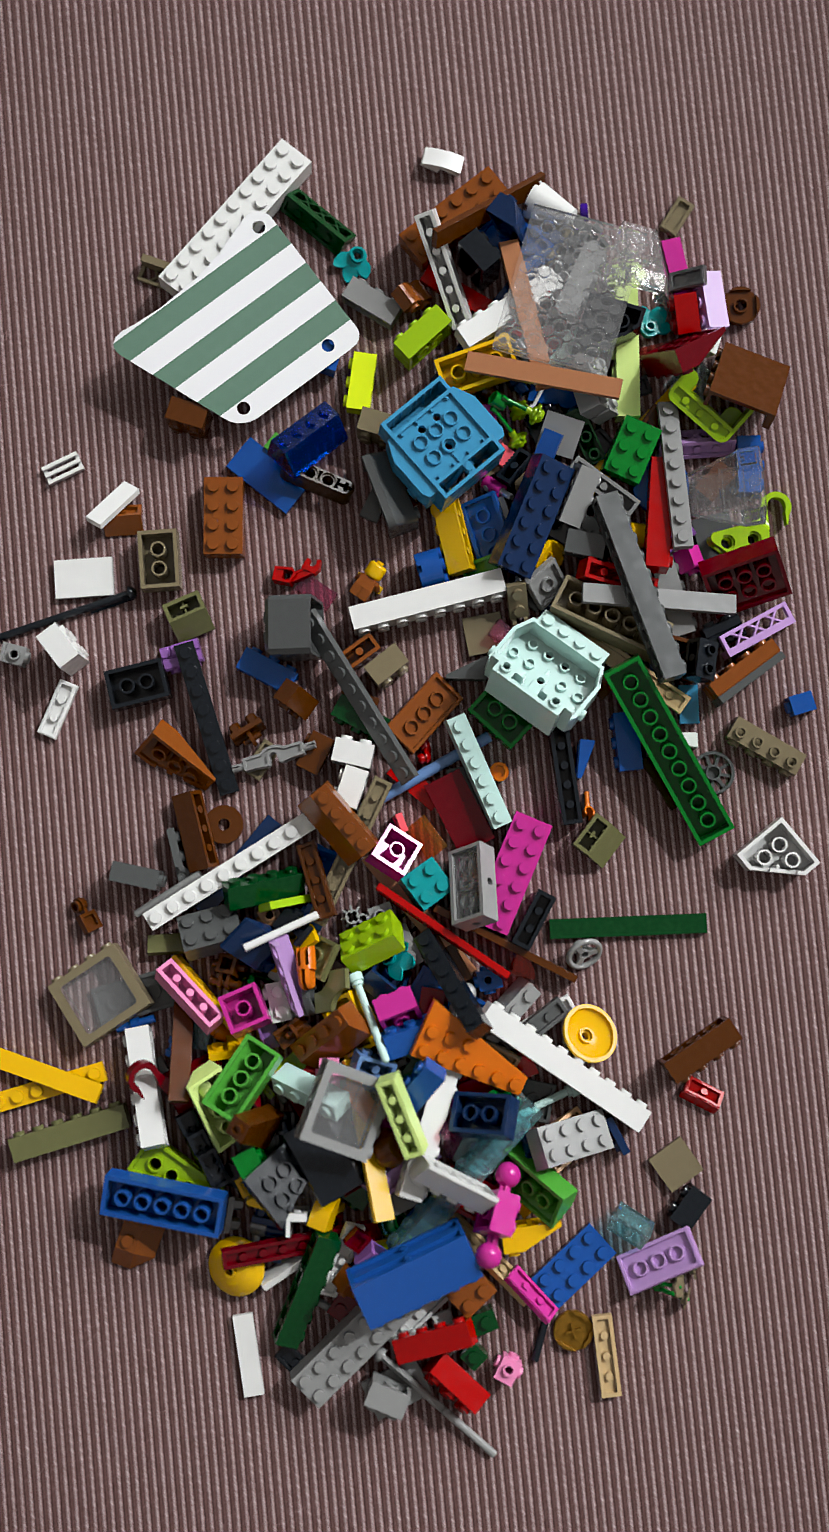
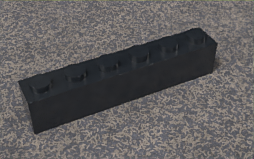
(565, 777)
(453, 984)

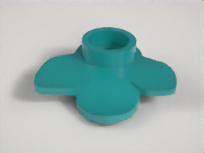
(352, 266)
(656, 321)
(399, 963)

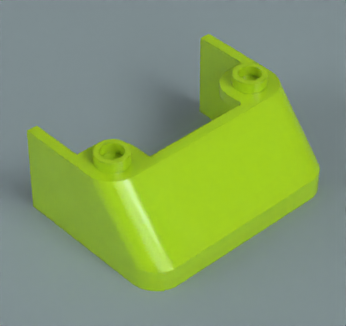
(715, 425)

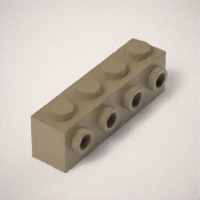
(765, 747)

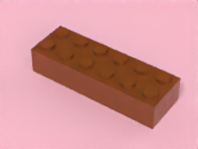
(472, 193)

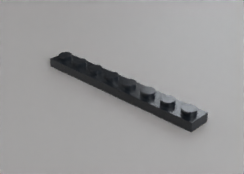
(206, 718)

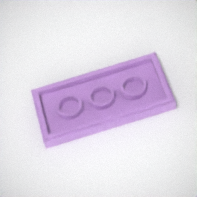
(660, 1260)

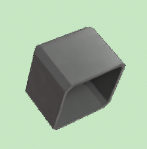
(289, 627)

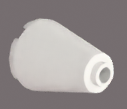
(546, 197)

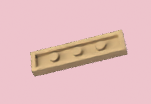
(606, 1355)

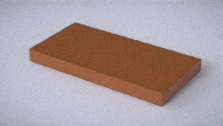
(424, 712)

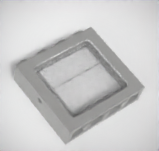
(342, 1111)

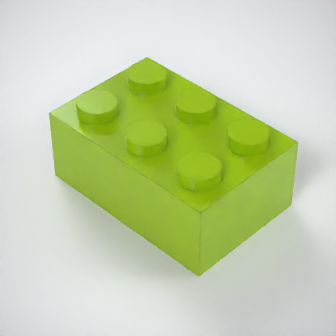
(422, 337)
(372, 941)

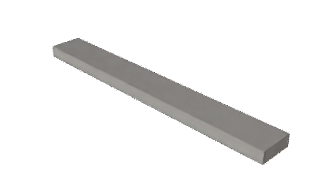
(671, 599)

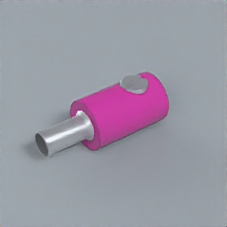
(490, 484)

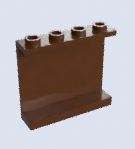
(747, 380)

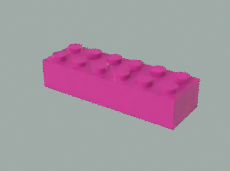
(516, 865)

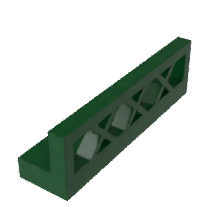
(315, 222)

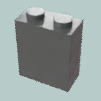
(137, 876)

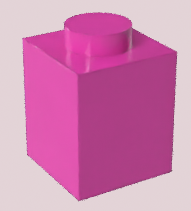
(688, 560)

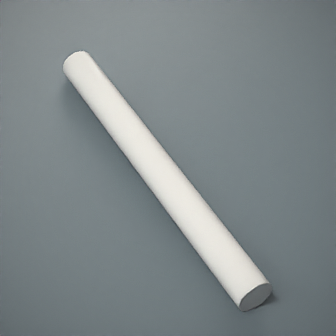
(281, 931)

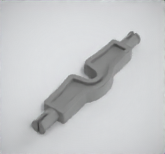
(264, 758)

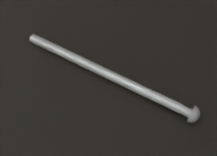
(381, 1355)

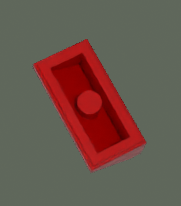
(702, 1095)

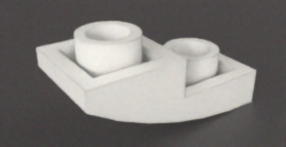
(441, 159)

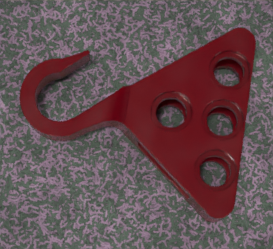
(163, 1079)

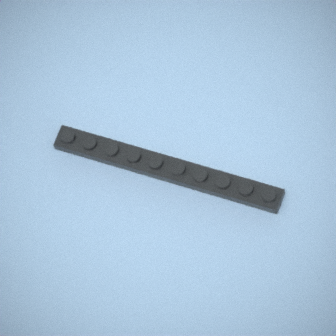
(361, 700)

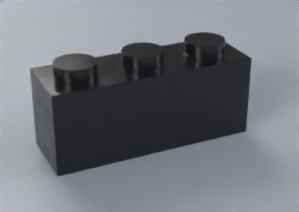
(533, 919)

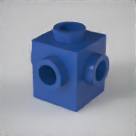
(488, 988)

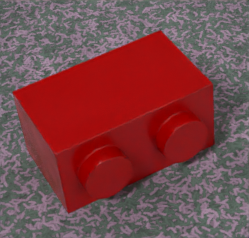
(684, 313)

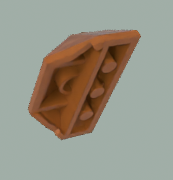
(136, 1244)

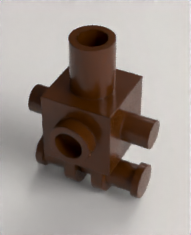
(228, 969)

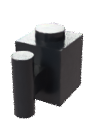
(290, 915)

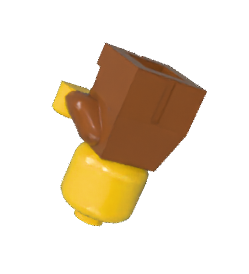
(367, 582)

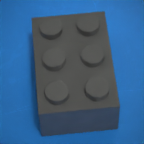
(206, 930)

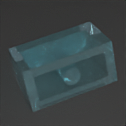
(630, 1225)

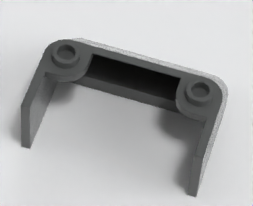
(390, 494)

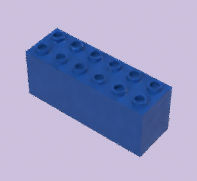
(414, 1273)

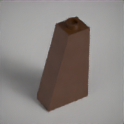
(255, 1126)

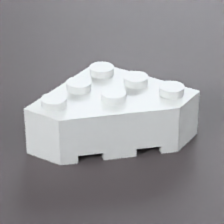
(777, 851)

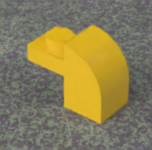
(222, 1051)
(323, 1217)

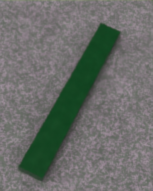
(628, 926)

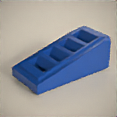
(583, 753)

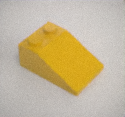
(527, 1234)

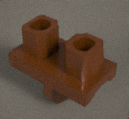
(248, 733)
(291, 1031)

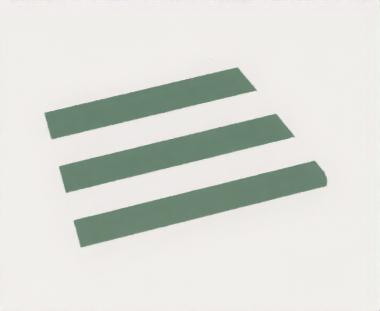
(243, 327)

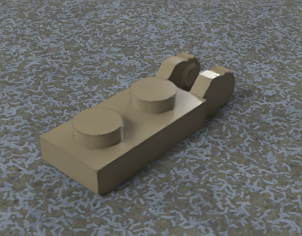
(517, 601)

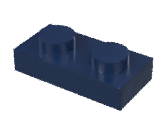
(619, 1142)

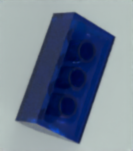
(308, 440)

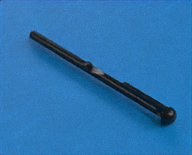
(94, 607)

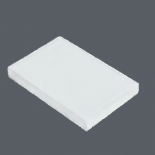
(84, 578)

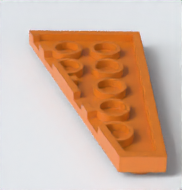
(451, 1047)

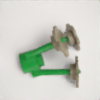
(677, 1288)

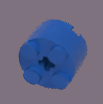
(430, 567)

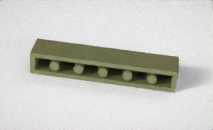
(69, 1132)

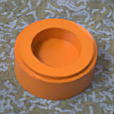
(499, 771)

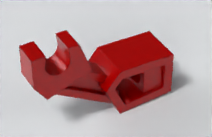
(307, 571)

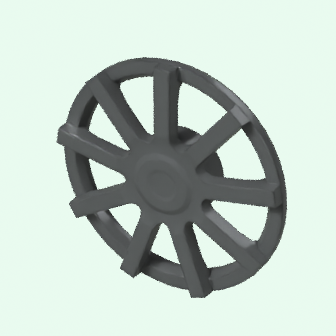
(714, 772)

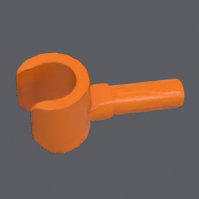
(587, 808)

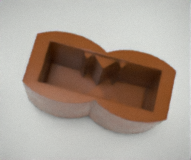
(412, 296)

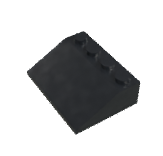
(325, 1170)

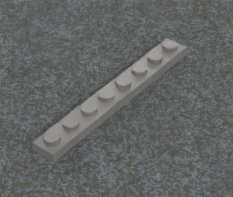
(675, 476)

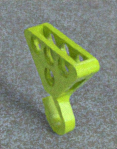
(738, 535)

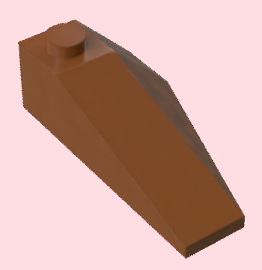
(171, 752)

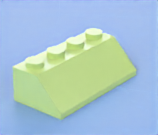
(197, 1088)

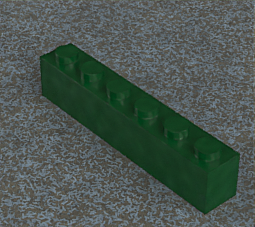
(306, 1288)

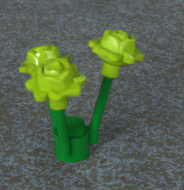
(518, 411)

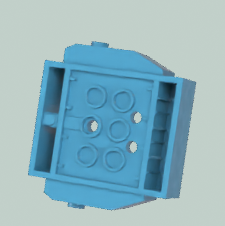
(422, 458)

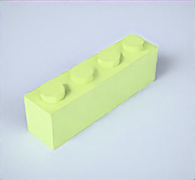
(401, 1115)

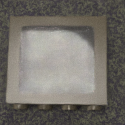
(100, 994)

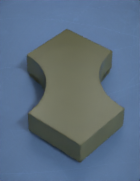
(327, 998)

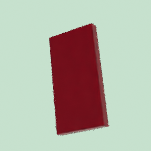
(459, 809)

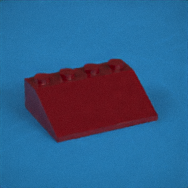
(681, 354)
(749, 572)

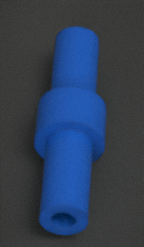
(135, 1022)

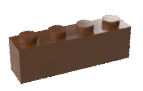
(195, 831)

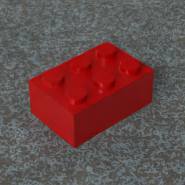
(455, 1384)

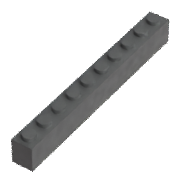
(638, 587)

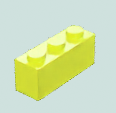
(360, 382)

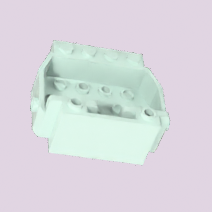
(522, 661)

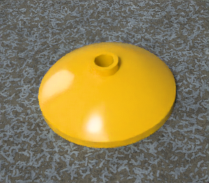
(595, 1027)
(243, 1280)

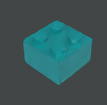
(425, 885)

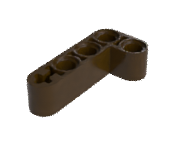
(337, 488)

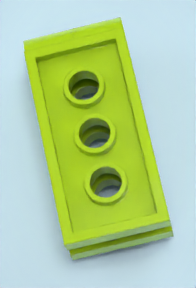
(170, 1159)

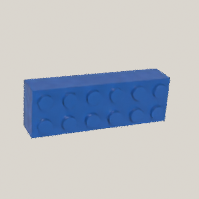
(164, 1202)

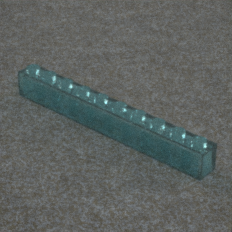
(477, 1164)

